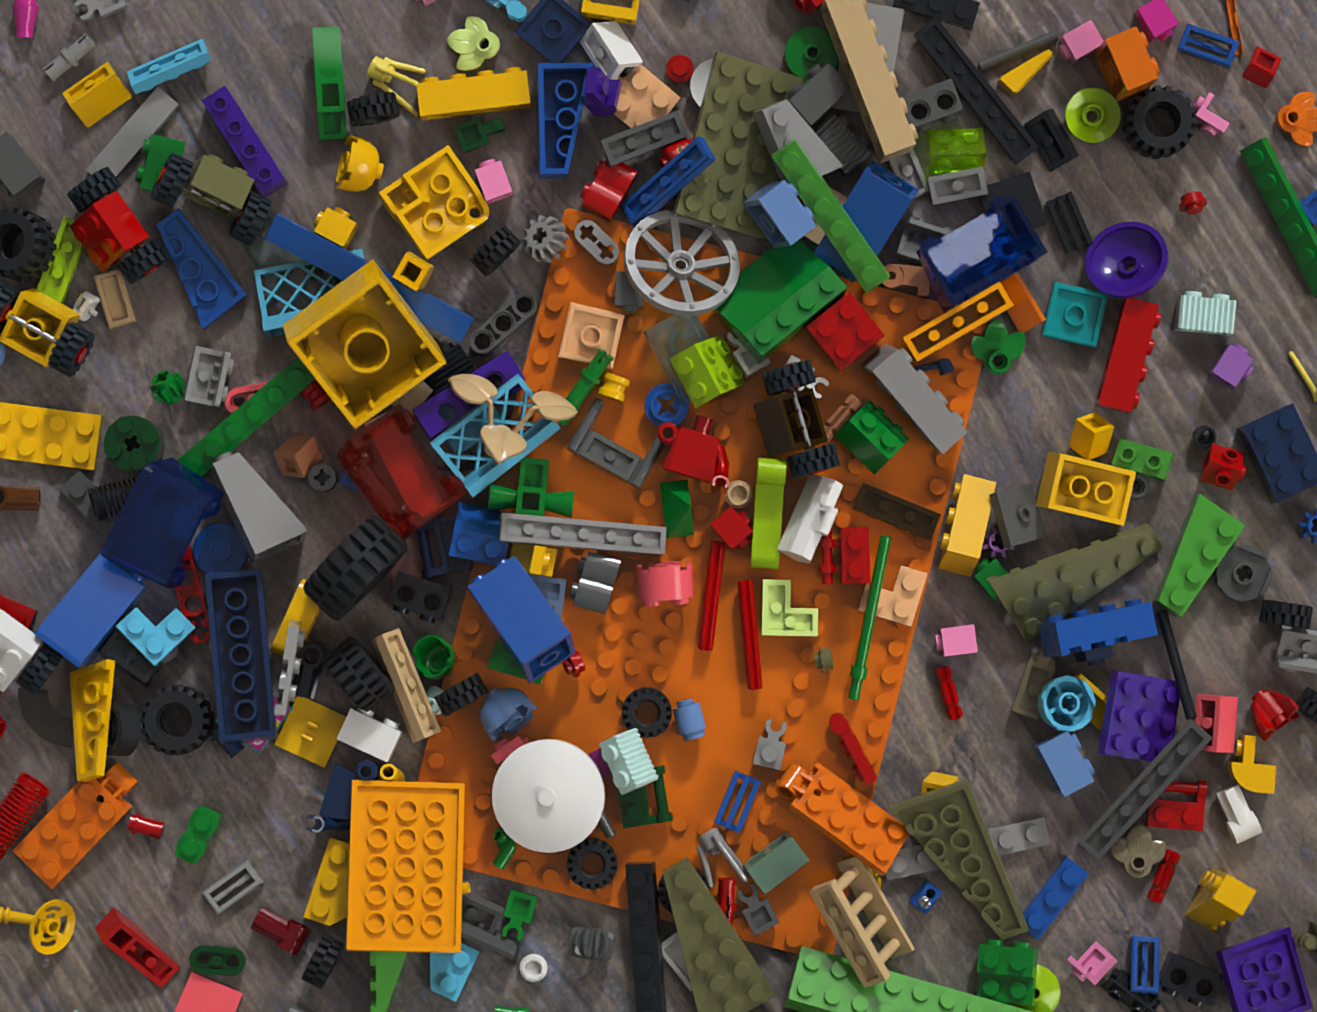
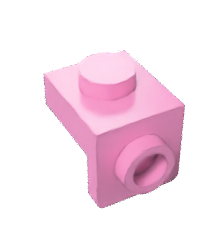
(1210, 122)
(1093, 963)

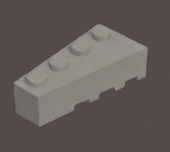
(915, 397)

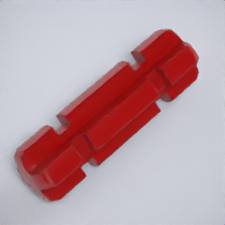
(949, 693)
(1163, 876)

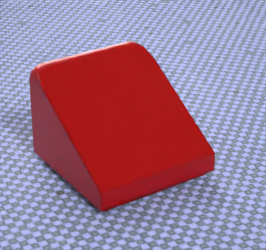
(1261, 67)

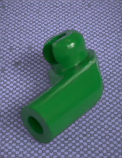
(506, 848)

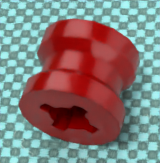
(316, 395)

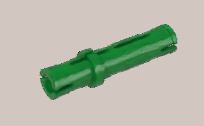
(589, 377)

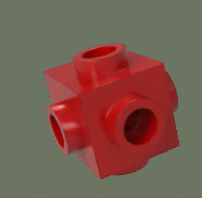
(1223, 467)

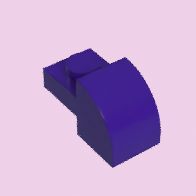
(601, 93)

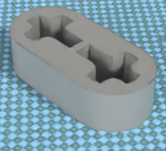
(601, 238)

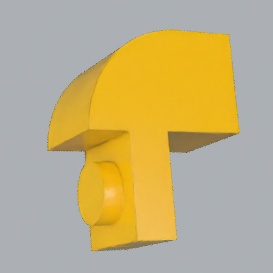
(413, 271)
(535, 558)
(1248, 774)

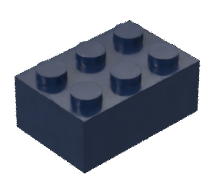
(1281, 453)

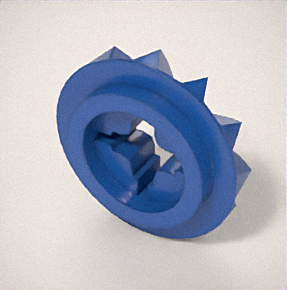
(652, 405)

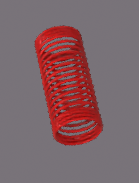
(30, 786)

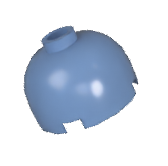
(505, 712)

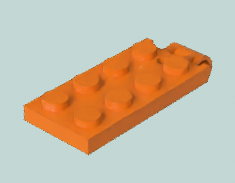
(843, 815)
(76, 825)

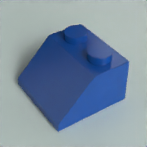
(477, 535)

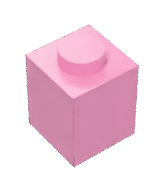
(1080, 42)
(493, 181)
(956, 640)

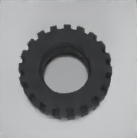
(355, 567)

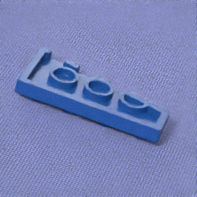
(204, 276)

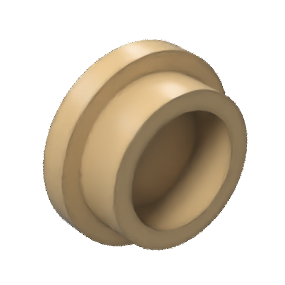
(738, 494)

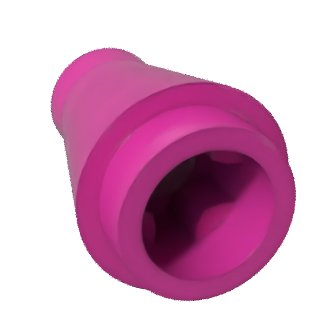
(25, 16)

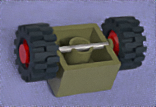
(215, 188)

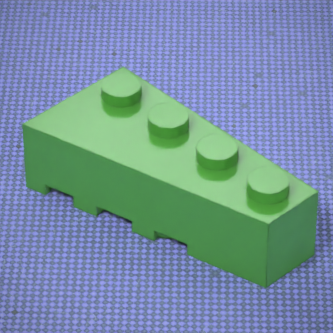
(1198, 551)

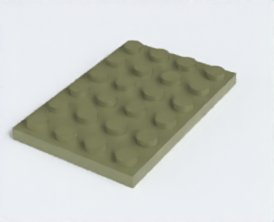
(731, 132)

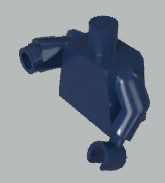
(337, 799)

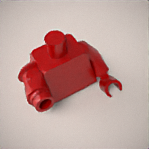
(695, 453)

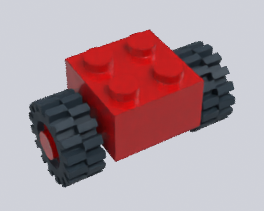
(111, 230)

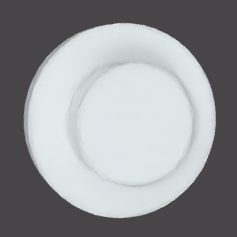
(533, 967)

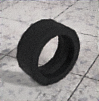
(123, 729)

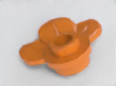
(1304, 118)

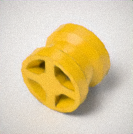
(614, 387)

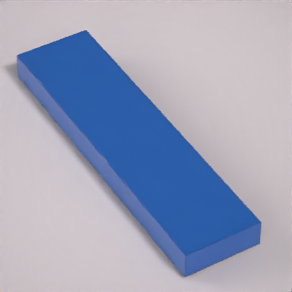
(668, 181)

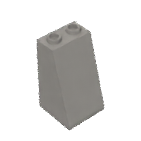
(255, 509)

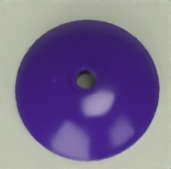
(1123, 247)

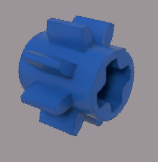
(1307, 525)

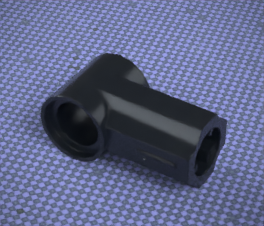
(309, 673)

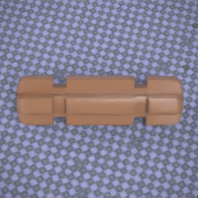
(841, 415)

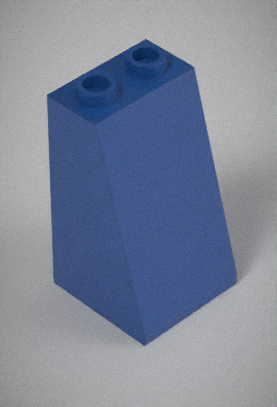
(875, 209)
(91, 611)
(522, 618)

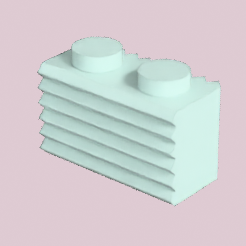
(1205, 314)
(628, 761)

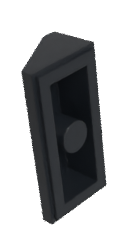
(1052, 139)

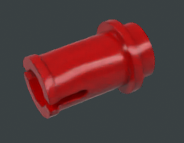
(145, 826)

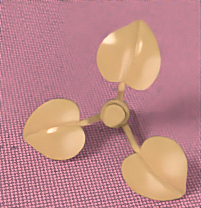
(499, 439)

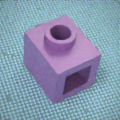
(1232, 366)

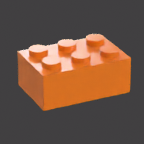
(1127, 64)

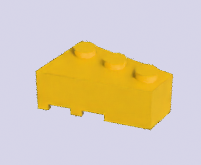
(1219, 899)

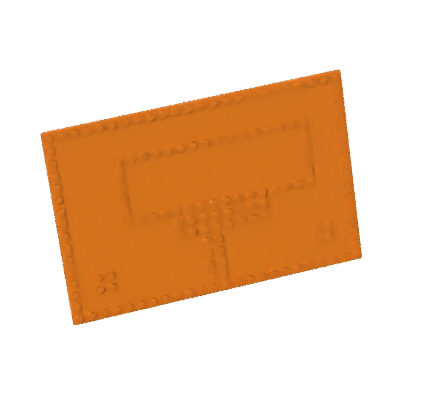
(659, 644)

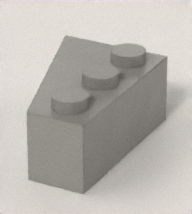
(782, 124)

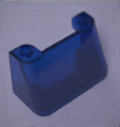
(980, 253)
(161, 521)

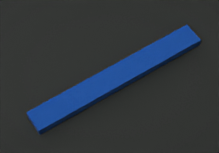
(343, 263)

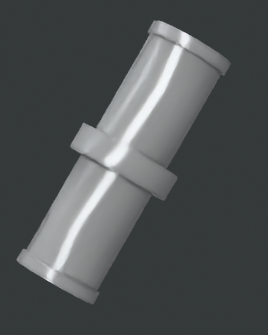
(69, 57)

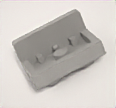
(208, 376)
(1297, 650)

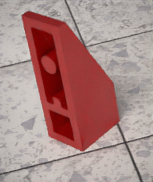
(136, 947)

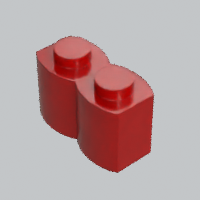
(608, 189)

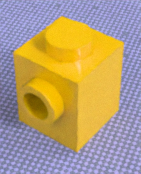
(335, 226)

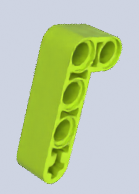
(768, 513)

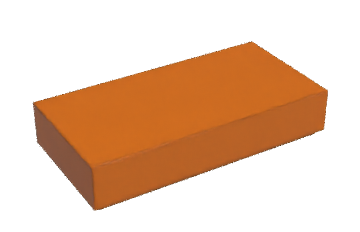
(1025, 310)

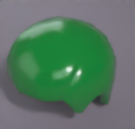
(434, 657)

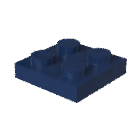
(553, 29)

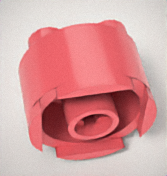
(665, 582)

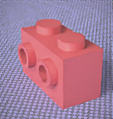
(1218, 718)

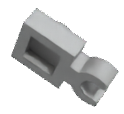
(104, 7)
(770, 750)

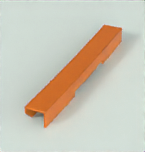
(1233, 23)

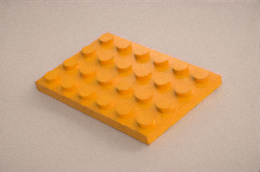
(405, 867)

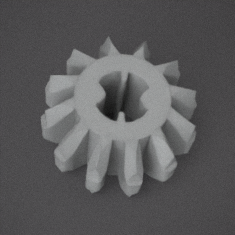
(545, 239)

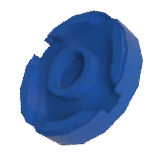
(219, 549)

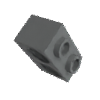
(927, 99)

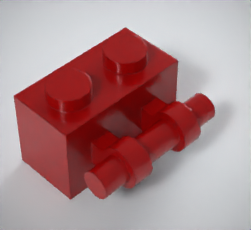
(854, 556)

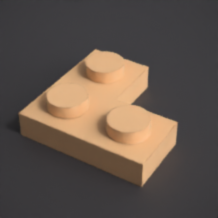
(903, 600)

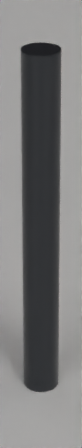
(1176, 664)

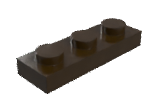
(896, 511)

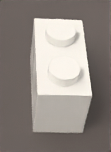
(370, 734)

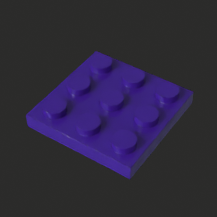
(1138, 716)
(1265, 974)

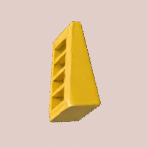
(1017, 78)

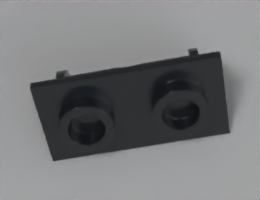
(1118, 989)

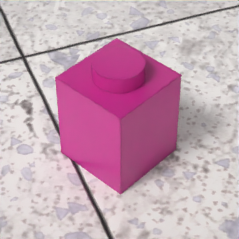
(1156, 20)

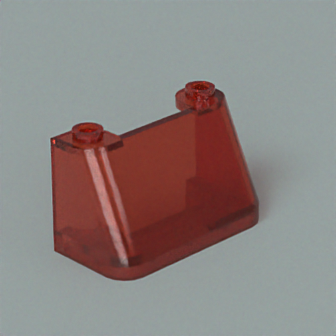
(398, 473)

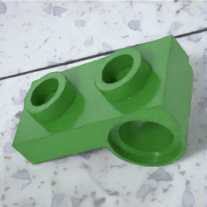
(1143, 459)

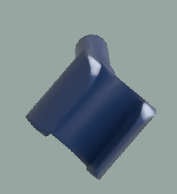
(943, 365)

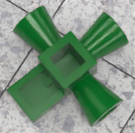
(531, 493)

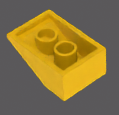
(1085, 488)

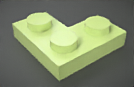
(777, 615)

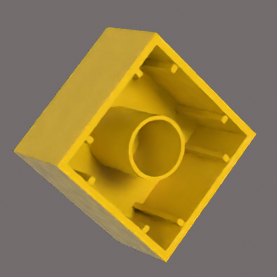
(363, 344)

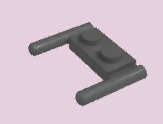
(608, 454)

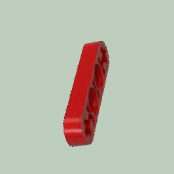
(194, 589)

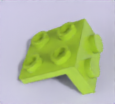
(707, 370)

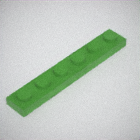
(831, 215)

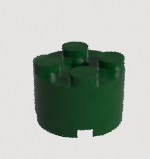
(127, 429)

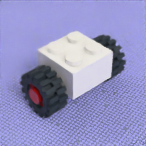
(17, 651)

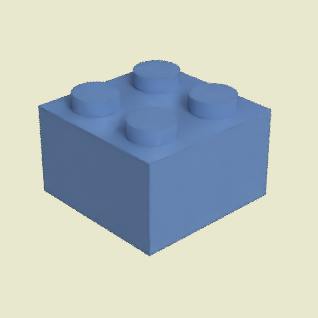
(780, 213)
(1063, 762)

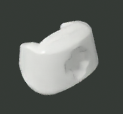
(85, 305)

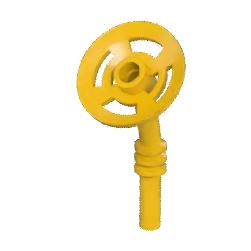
(45, 924)

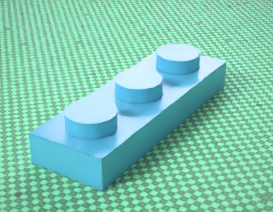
(169, 66)

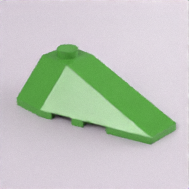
(385, 977)

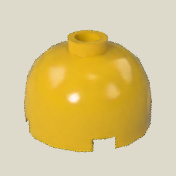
(358, 165)

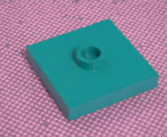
(1074, 315)

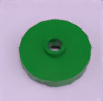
(804, 40)

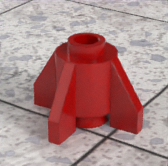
(1272, 712)

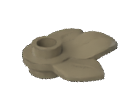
(1138, 846)

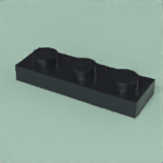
(953, 12)

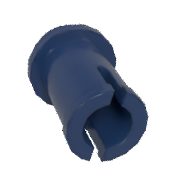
(231, 749)

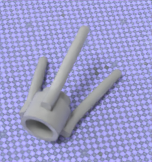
(714, 843)

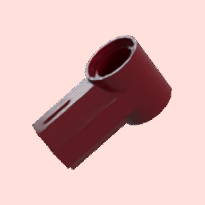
(286, 933)

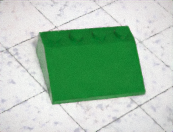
(779, 298)

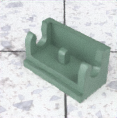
(776, 862)

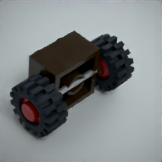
(794, 421)

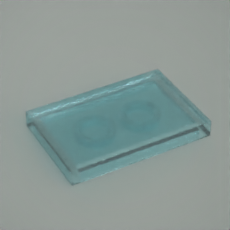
(670, 339)

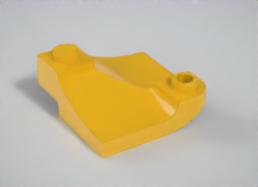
(435, 203)

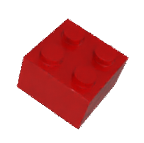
(844, 332)

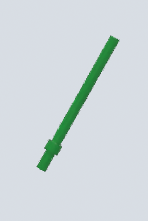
(859, 669)

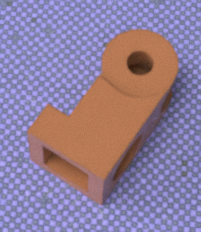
(907, 277)

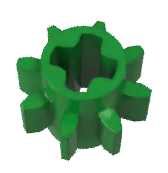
(167, 387)

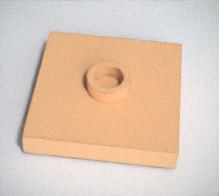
(588, 330)

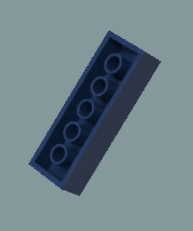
(241, 656)

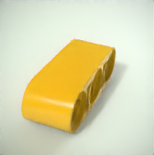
(301, 610)

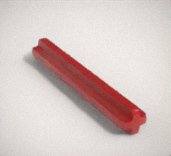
(711, 595)
(750, 634)

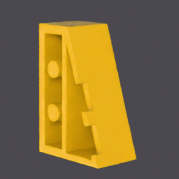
(967, 525)

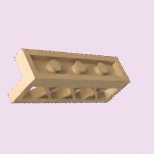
(407, 685)

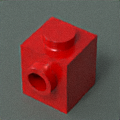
(733, 528)

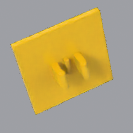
(311, 731)

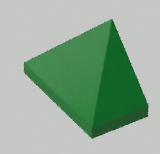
(677, 508)

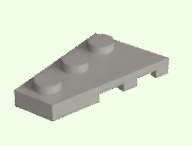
(291, 666)

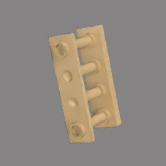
(849, 931)

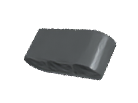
(510, 311)

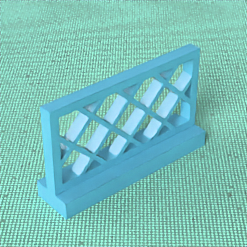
(274, 324)
(489, 470)

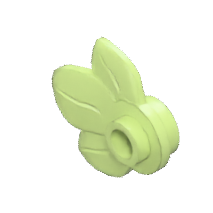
(469, 44)

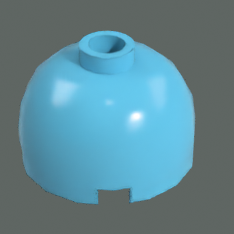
(1066, 703)

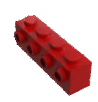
(1127, 355)

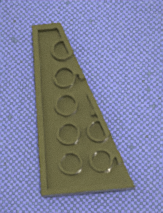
(1070, 578)
(961, 845)
(716, 959)

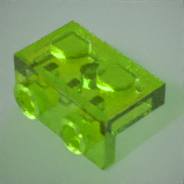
(956, 149)

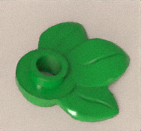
(998, 342)

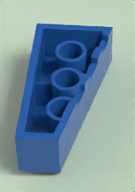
(558, 115)
(1097, 629)

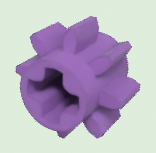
(995, 549)

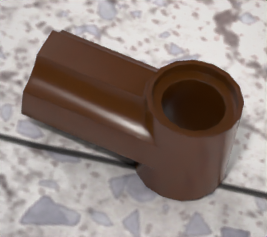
(20, 498)

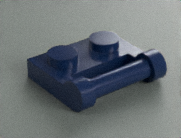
(444, 530)

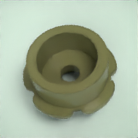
(824, 660)

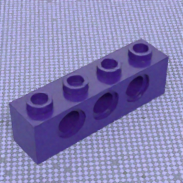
(244, 141)
(427, 412)

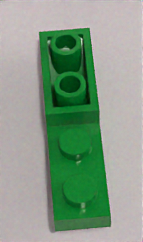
(329, 82)

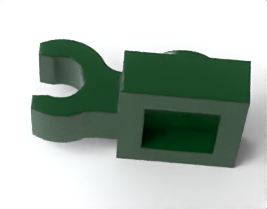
(475, 134)

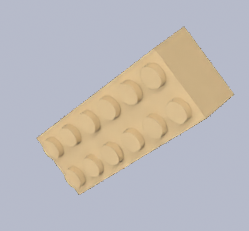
(869, 78)

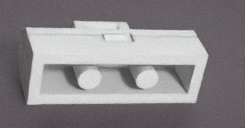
(811, 518)

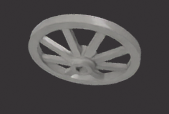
(686, 263)

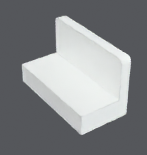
(609, 48)

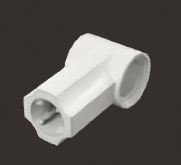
(1240, 820)

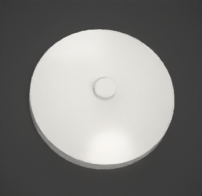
(548, 795)

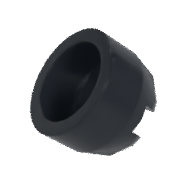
(1207, 440)

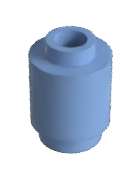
(689, 719)

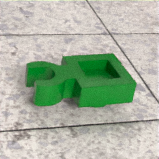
(520, 909)

